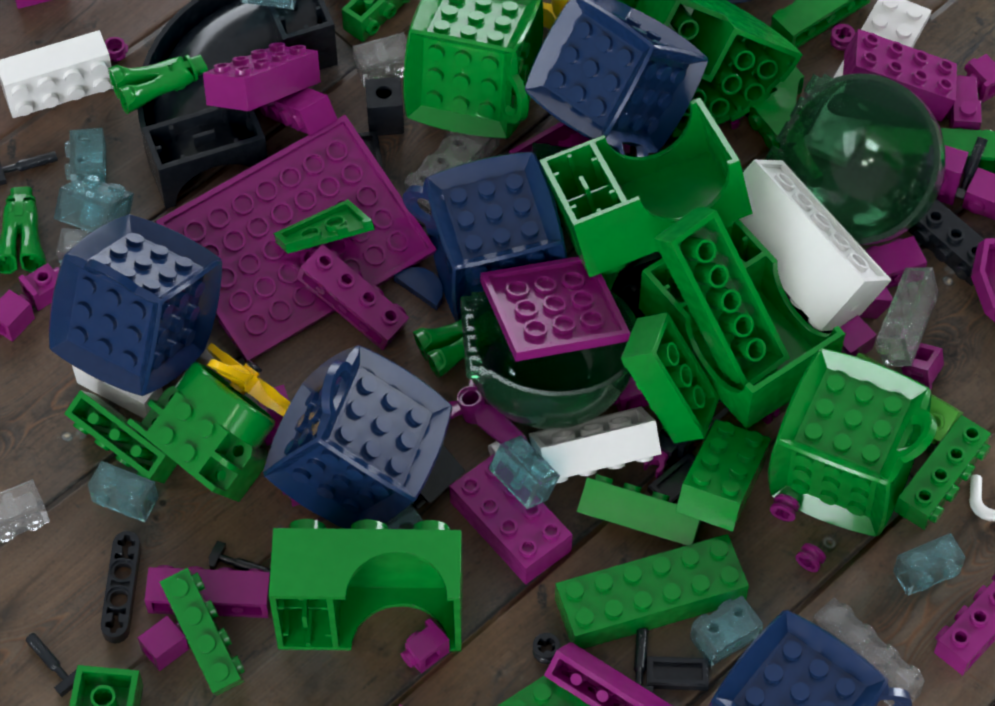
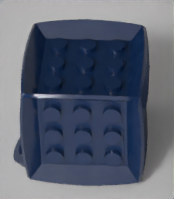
(615, 74)
(487, 219)
(134, 304)
(358, 439)
(803, 666)

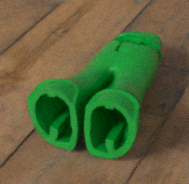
(145, 83)
(21, 217)
(441, 346)

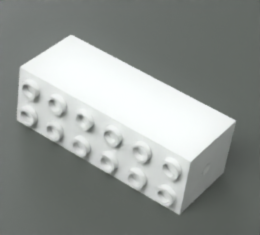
(815, 254)

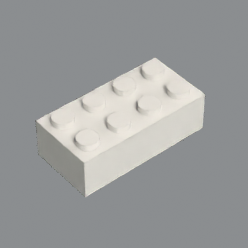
(55, 74)
(599, 443)

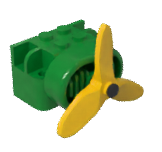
(213, 424)

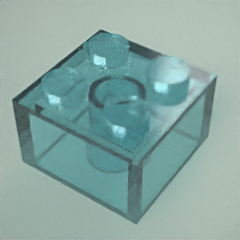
(92, 203)

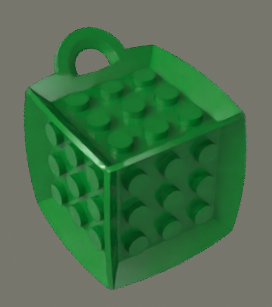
(471, 64)
(850, 440)

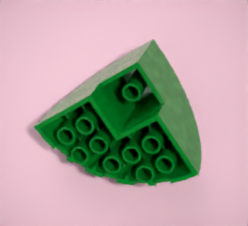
(741, 52)

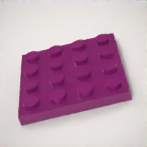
(553, 308)

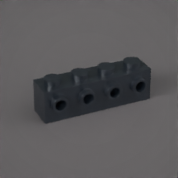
(948, 239)

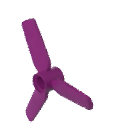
(476, 411)

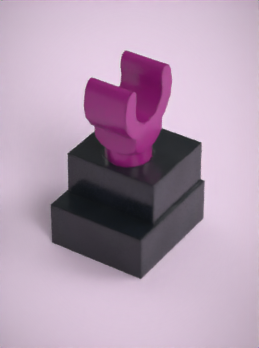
(669, 452)

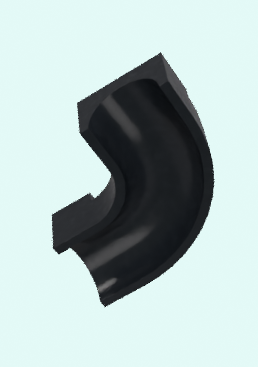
(184, 132)

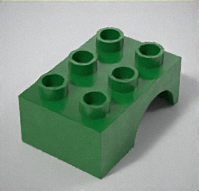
(621, 202)
(801, 340)
(338, 578)

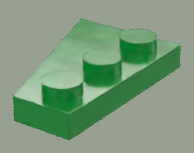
(324, 227)

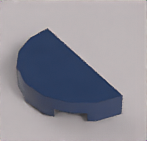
(422, 284)

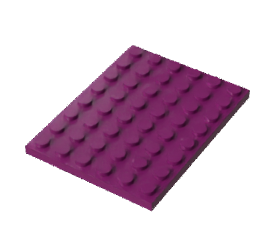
(259, 290)

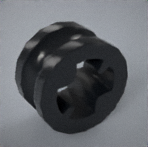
(545, 639)

